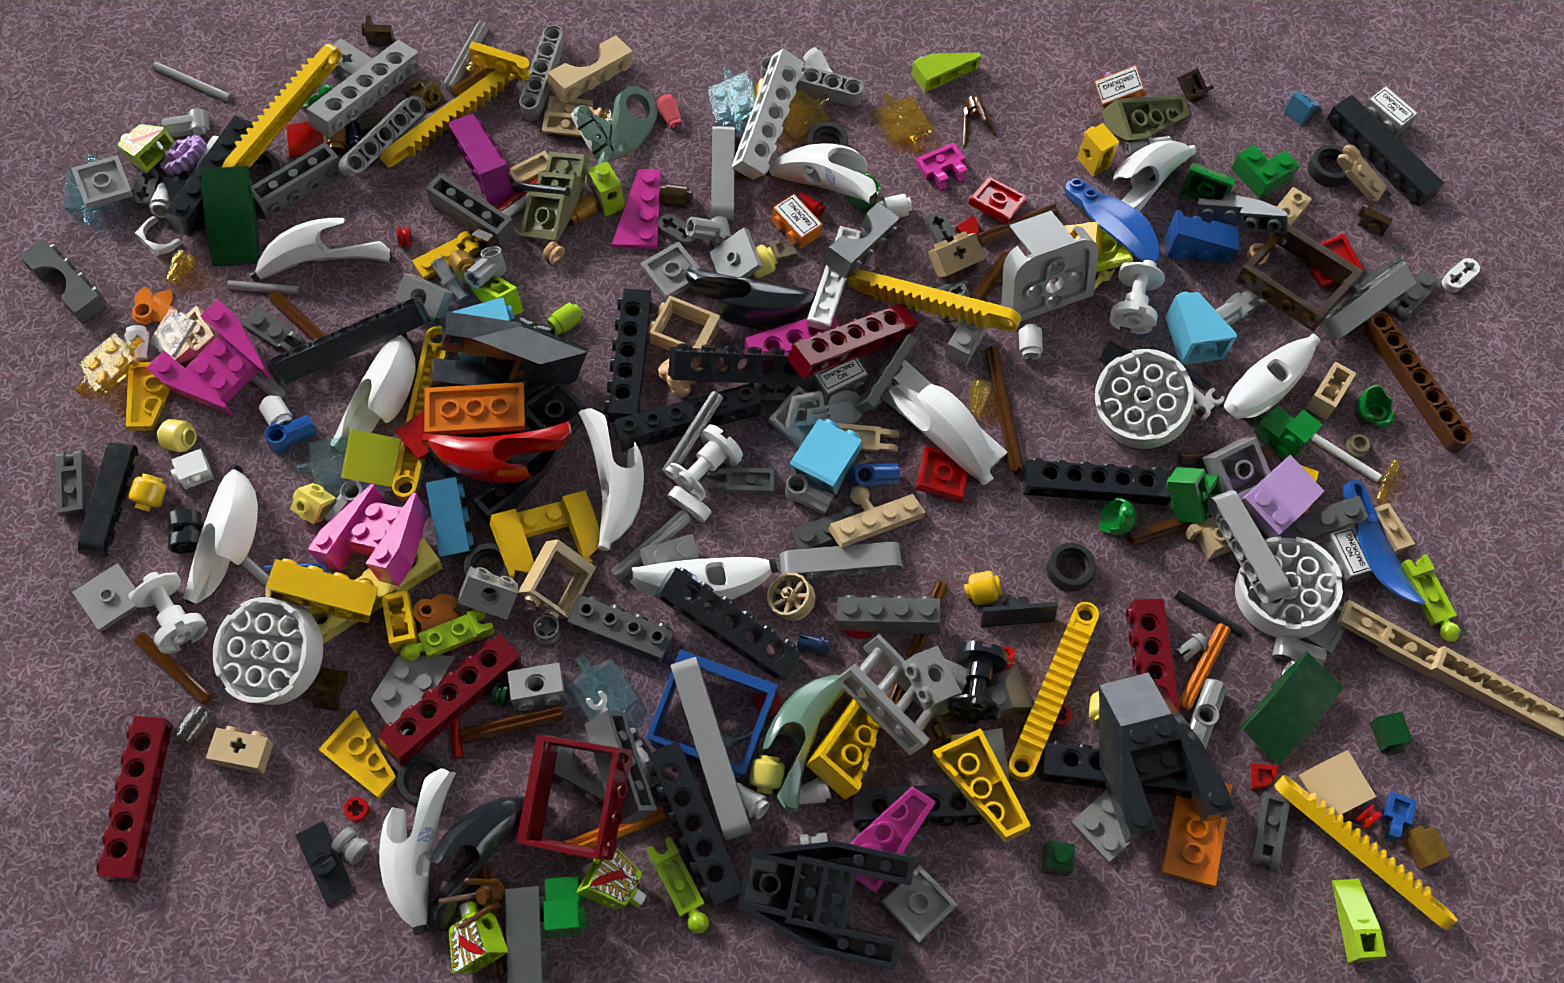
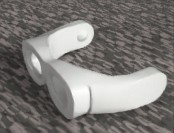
(156, 249)

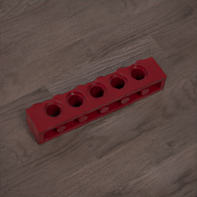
(851, 340)
(1153, 614)
(403, 747)
(129, 866)

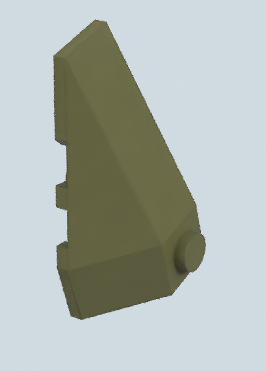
(1144, 116)

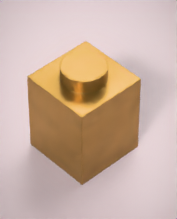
(1426, 847)

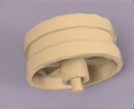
(791, 596)

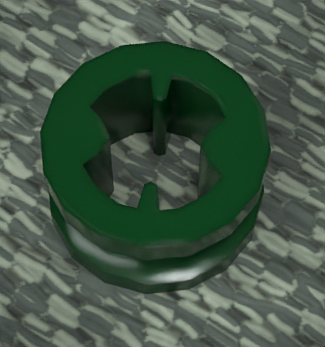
(500, 694)

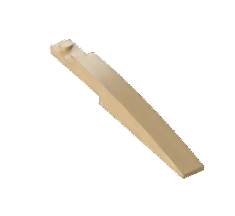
(1452, 669)

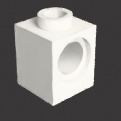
(191, 469)

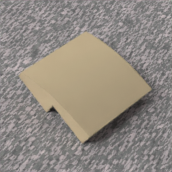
(558, 116)
(198, 339)
(1393, 528)
(1338, 783)

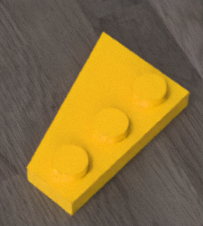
(144, 399)
(359, 756)

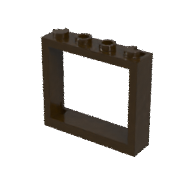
(1313, 254)

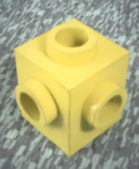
(311, 502)

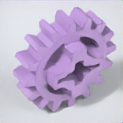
(183, 155)

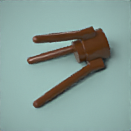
(975, 109)
(489, 894)

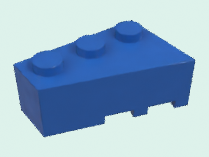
(1201, 240)

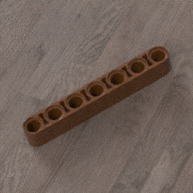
(1418, 382)

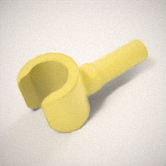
(1103, 276)

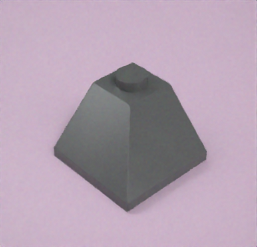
(1009, 692)

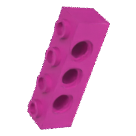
(783, 336)

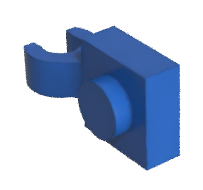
(1399, 812)

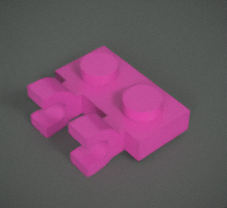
(941, 160)

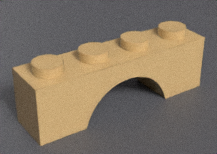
(570, 81)

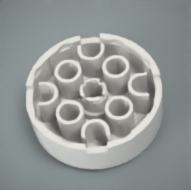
(1150, 421)
(1313, 595)
(268, 651)

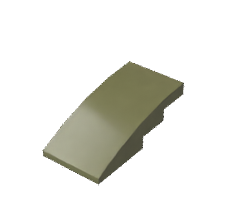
(549, 213)

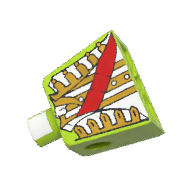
(145, 146)
(601, 182)
(613, 882)
(477, 943)

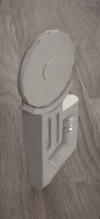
(838, 408)

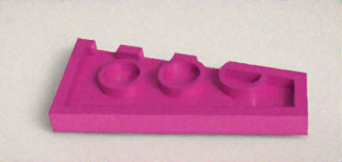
(895, 828)

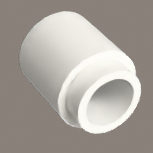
(897, 204)
(1030, 341)
(275, 410)

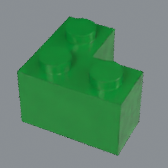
(1264, 174)
(1285, 433)
(1190, 492)
(563, 908)

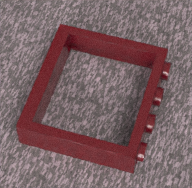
(539, 790)

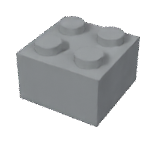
(1238, 465)

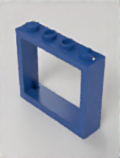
(728, 674)

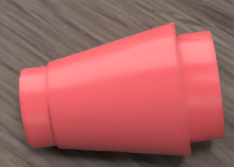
(669, 110)

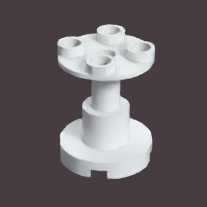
(1135, 311)
(710, 457)
(175, 624)

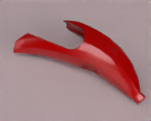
(487, 456)

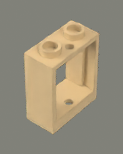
(686, 310)
(571, 560)

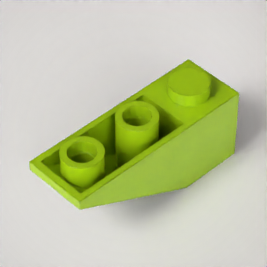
(1358, 923)

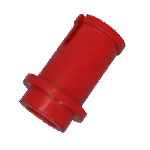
(815, 207)

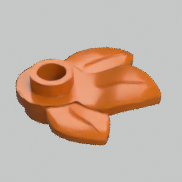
(155, 304)
(441, 611)

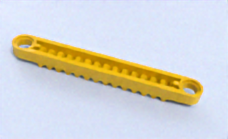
(284, 108)
(439, 121)
(935, 300)
(408, 467)
(1053, 691)
(1366, 852)

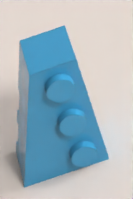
(449, 517)

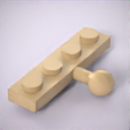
(874, 520)

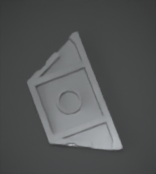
(407, 683)

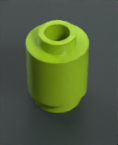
(565, 318)

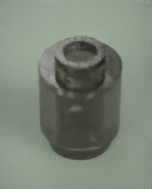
(194, 724)

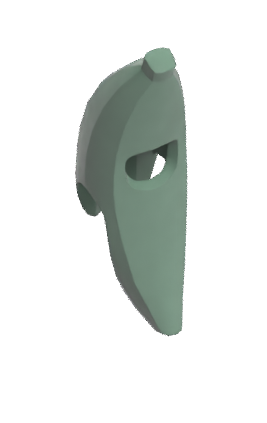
(799, 721)

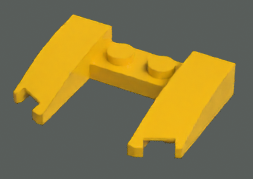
(513, 528)

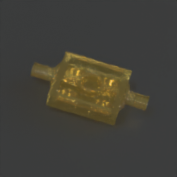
(803, 115)
(903, 121)
(108, 364)

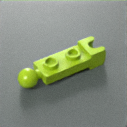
(1437, 605)
(448, 636)
(679, 886)

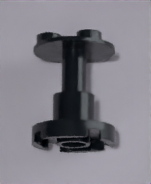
(980, 665)

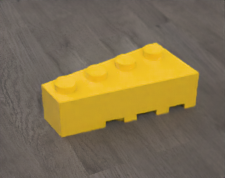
(322, 590)
(846, 750)
(981, 779)

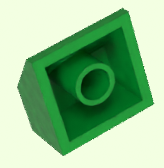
(1206, 183)

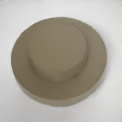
(1358, 445)

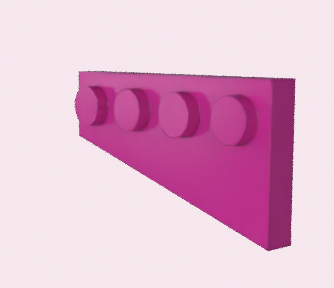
(641, 213)

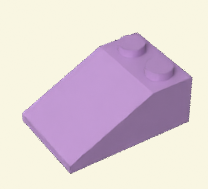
(1281, 497)

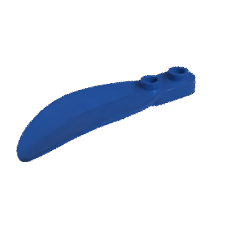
(1116, 219)
(1378, 549)

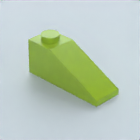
(943, 67)
(498, 288)

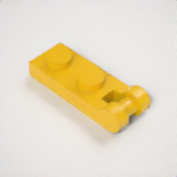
(500, 60)
(423, 263)

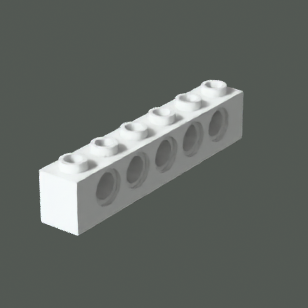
(781, 66)

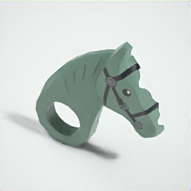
(624, 132)

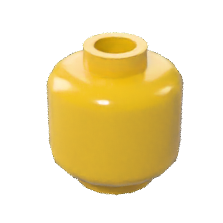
(147, 492)
(983, 588)

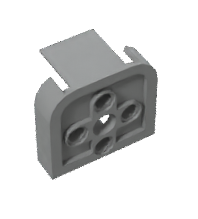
(1051, 255)

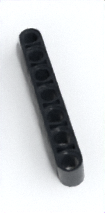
(348, 341)

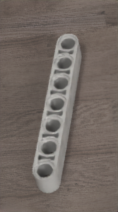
(711, 748)

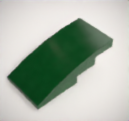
(230, 216)
(1292, 707)

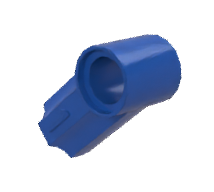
(291, 433)
(876, 474)

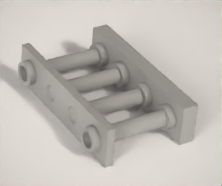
(879, 705)

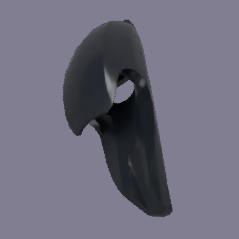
(751, 301)
(480, 835)

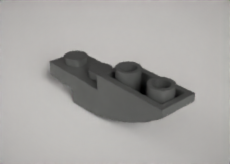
(1245, 211)

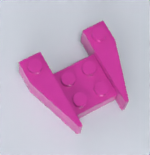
(219, 369)
(373, 529)

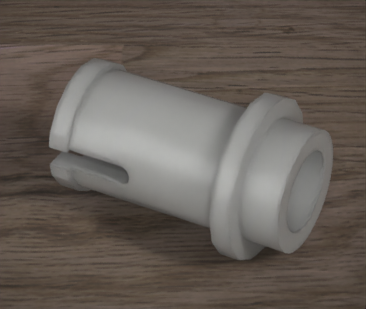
(1195, 644)

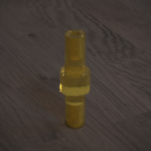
(1387, 480)

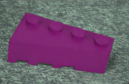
(482, 158)

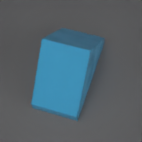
(1301, 107)

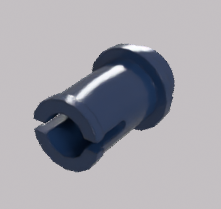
(353, 135)
(813, 643)

